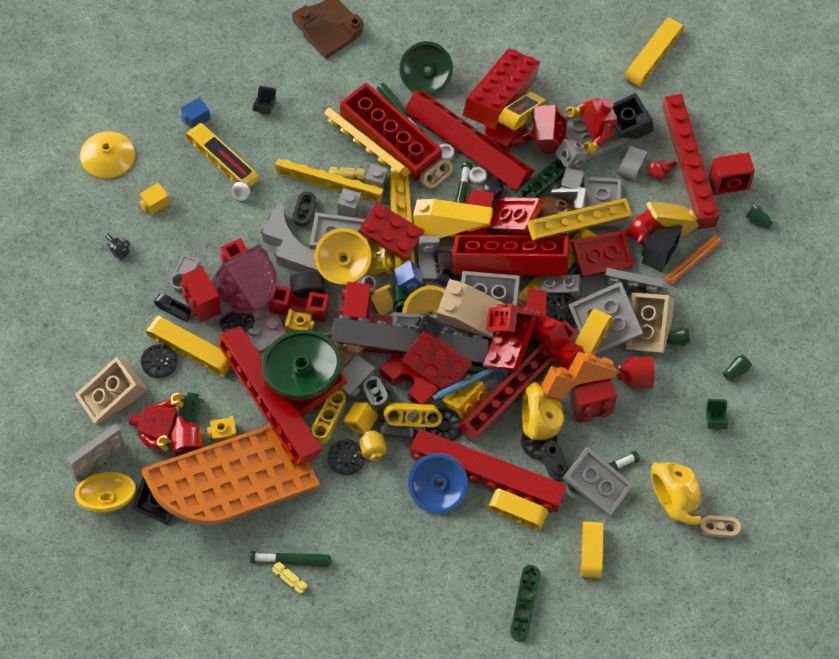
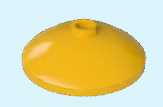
(109, 162)
(336, 245)
(424, 300)
(105, 492)

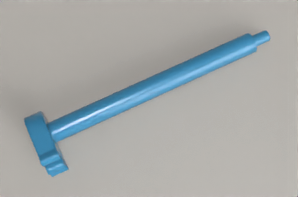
(499, 373)

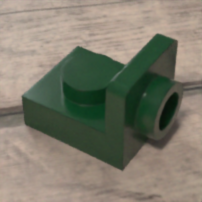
(191, 407)

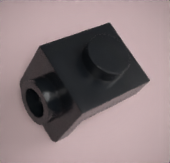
(265, 100)
(430, 324)

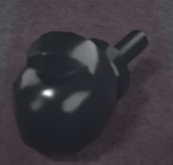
(494, 187)
(117, 247)

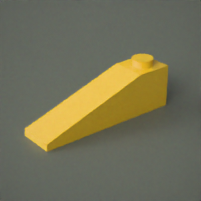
(674, 215)
(448, 218)

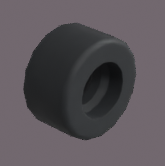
(305, 282)

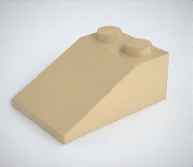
(466, 308)
(655, 318)
(111, 390)

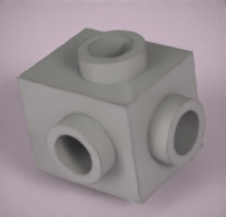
(571, 153)

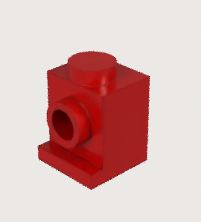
(232, 249)

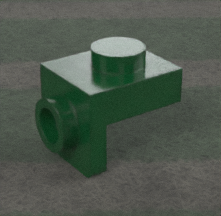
(716, 414)

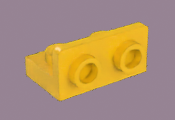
(381, 260)
(466, 398)

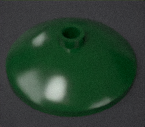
(417, 59)

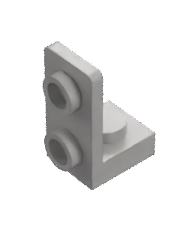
(579, 195)
(426, 247)
(562, 284)

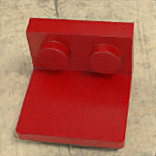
(504, 317)

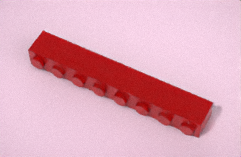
(468, 140)
(690, 161)
(509, 389)
(277, 410)
(493, 471)

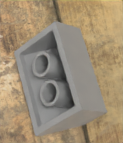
(499, 286)

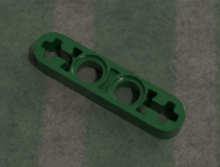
(542, 182)
(527, 603)

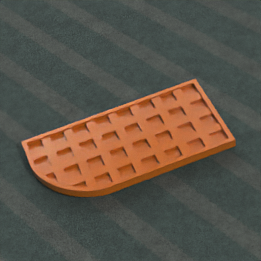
(229, 478)

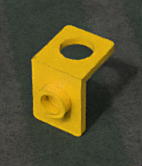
(382, 300)

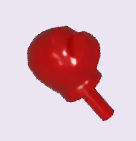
(659, 169)

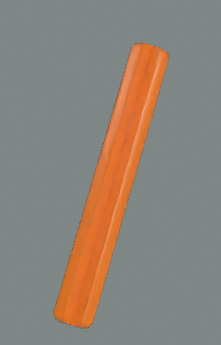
(693, 259)

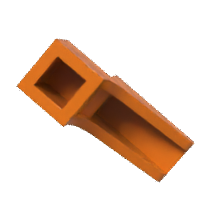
(582, 370)

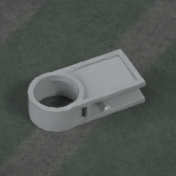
(185, 265)

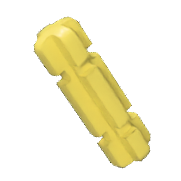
(349, 173)
(289, 577)

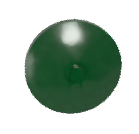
(301, 364)

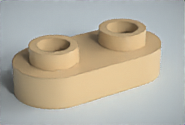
(436, 175)
(720, 526)

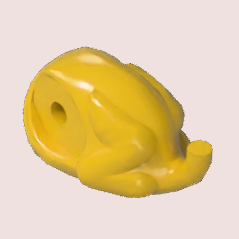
(540, 413)
(677, 491)

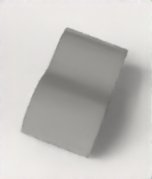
(632, 163)

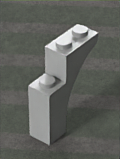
(289, 250)

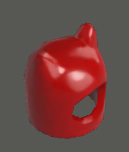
(643, 226)
(637, 372)
(186, 437)

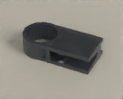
(443, 264)
(173, 307)

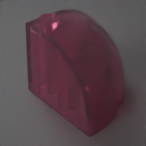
(246, 281)

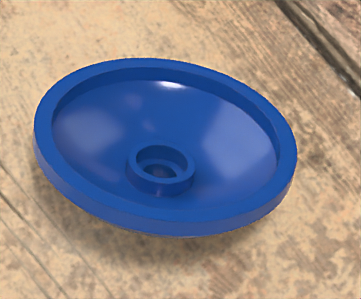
(424, 484)

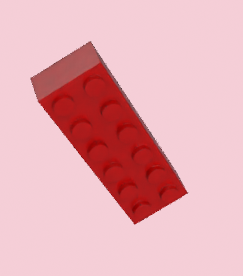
(501, 87)
(390, 129)
(511, 255)

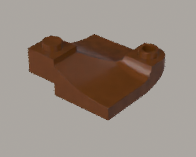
(328, 26)

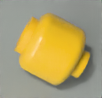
(373, 445)

